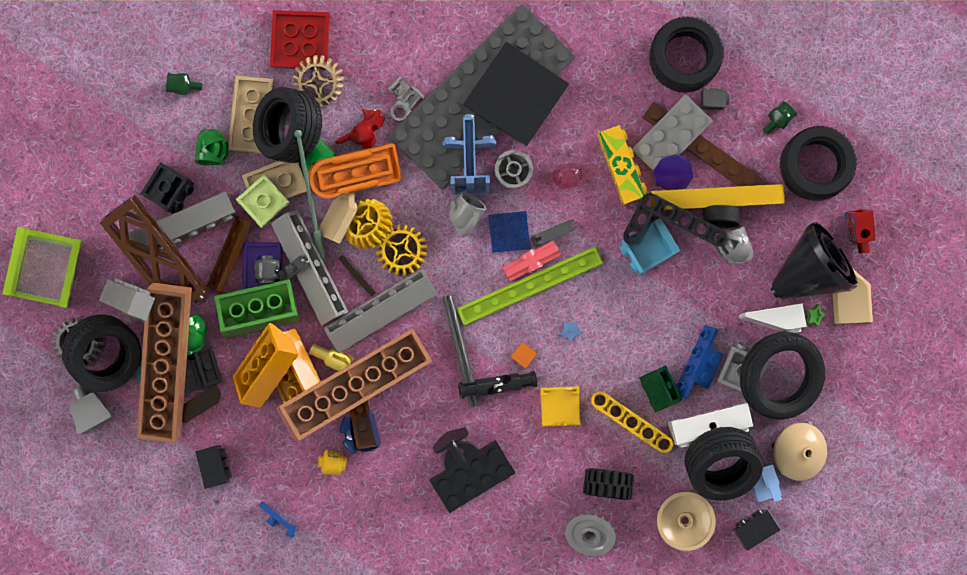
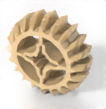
(317, 72)

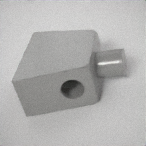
(89, 410)

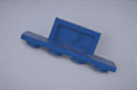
(701, 364)

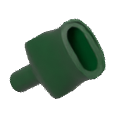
(181, 84)
(780, 117)

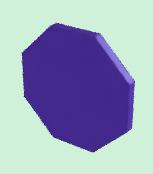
(673, 173)

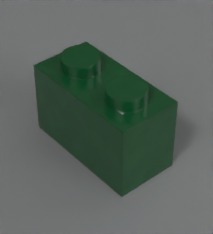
(660, 388)

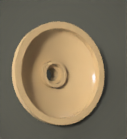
(791, 449)
(698, 528)

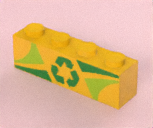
(621, 165)

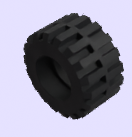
(608, 484)

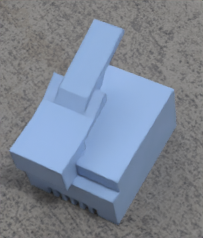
(768, 485)

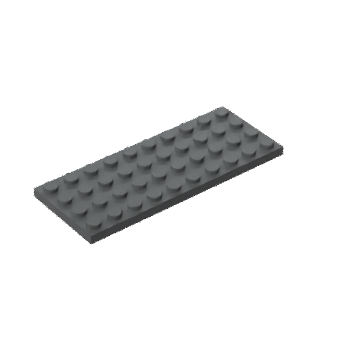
(443, 110)

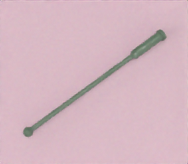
(317, 233)

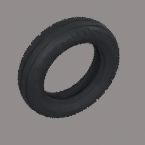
(803, 397)

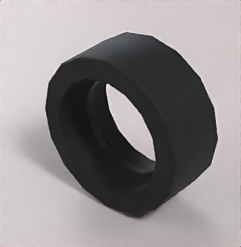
(722, 216)

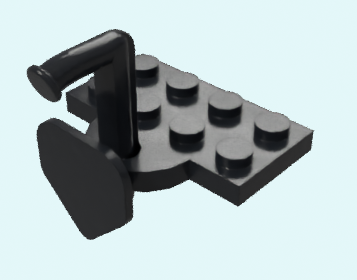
(468, 471)

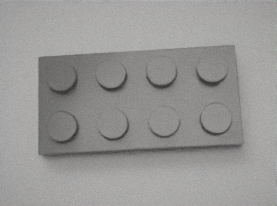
(673, 132)

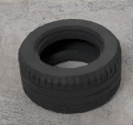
(698, 30)
(271, 118)
(839, 146)
(114, 375)
(721, 444)

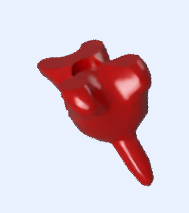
(364, 131)

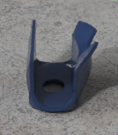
(349, 442)

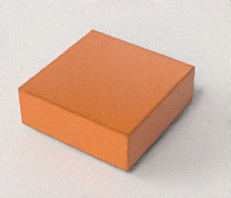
(523, 355)

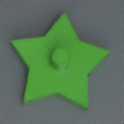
(814, 315)

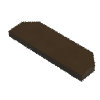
(200, 403)

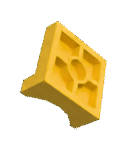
(560, 406)

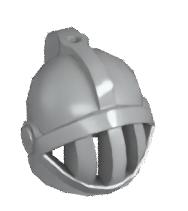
(464, 214)
(738, 248)

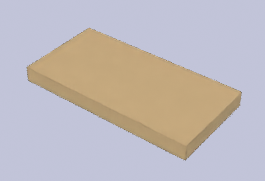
(246, 97)

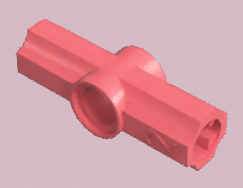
(531, 261)

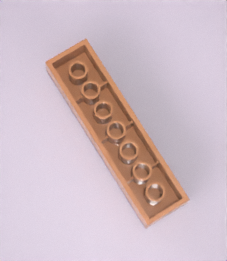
(164, 363)
(353, 385)

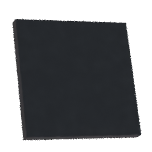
(516, 94)

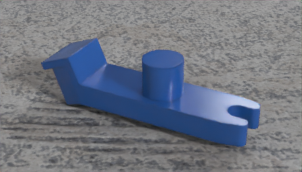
(276, 517)

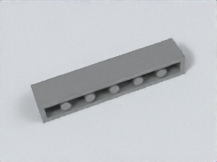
(191, 220)
(315, 276)
(127, 298)
(380, 310)

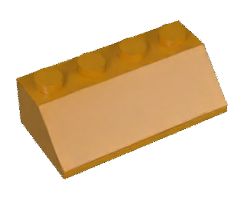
(264, 366)
(300, 374)

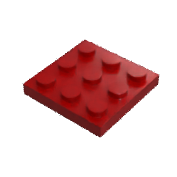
(297, 37)

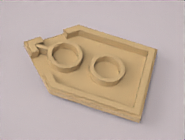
(338, 217)
(853, 305)

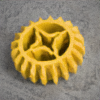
(366, 228)
(393, 265)

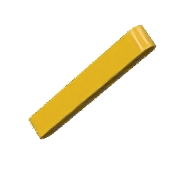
(723, 196)

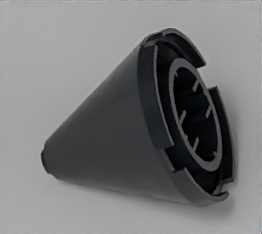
(814, 267)

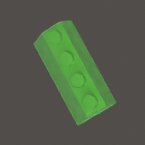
(255, 307)

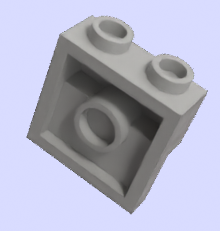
(731, 370)

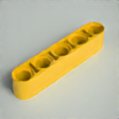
(641, 424)

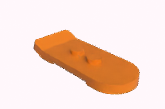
(355, 171)

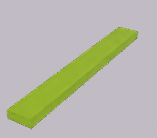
(529, 286)

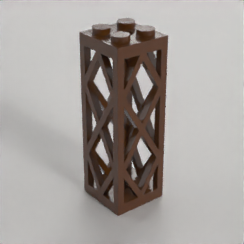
(154, 231)

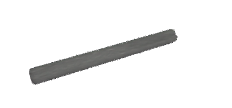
(459, 345)

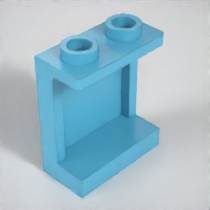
(653, 249)

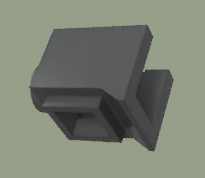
(714, 99)

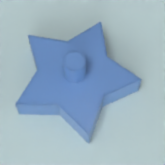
(570, 330)

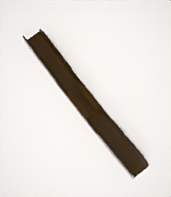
(355, 274)

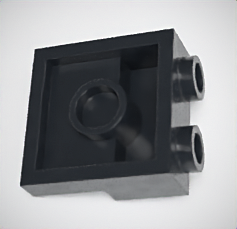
(168, 189)

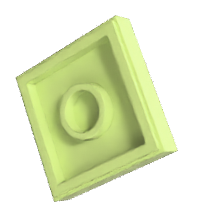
(263, 201)

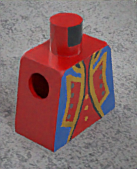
(857, 221)

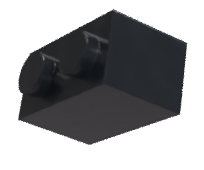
(213, 466)
(755, 529)

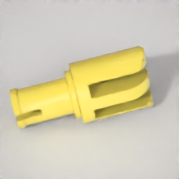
(331, 357)

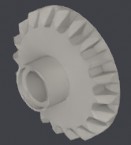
(590, 534)

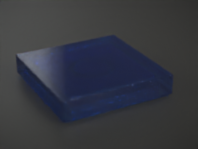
(509, 232)

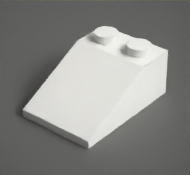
(784, 318)

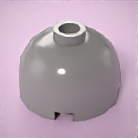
(513, 169)

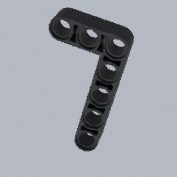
(674, 218)

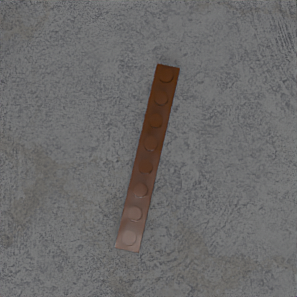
(711, 154)

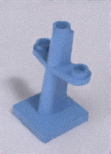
(469, 182)

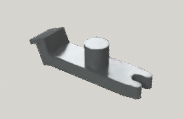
(553, 233)
(293, 268)

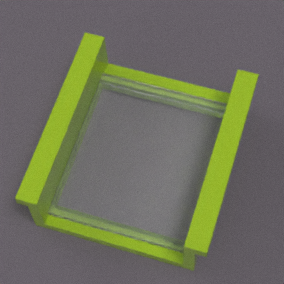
(42, 267)

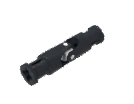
(483, 387)

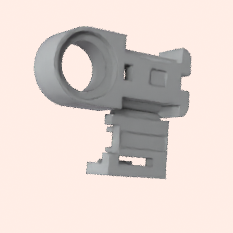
(408, 97)

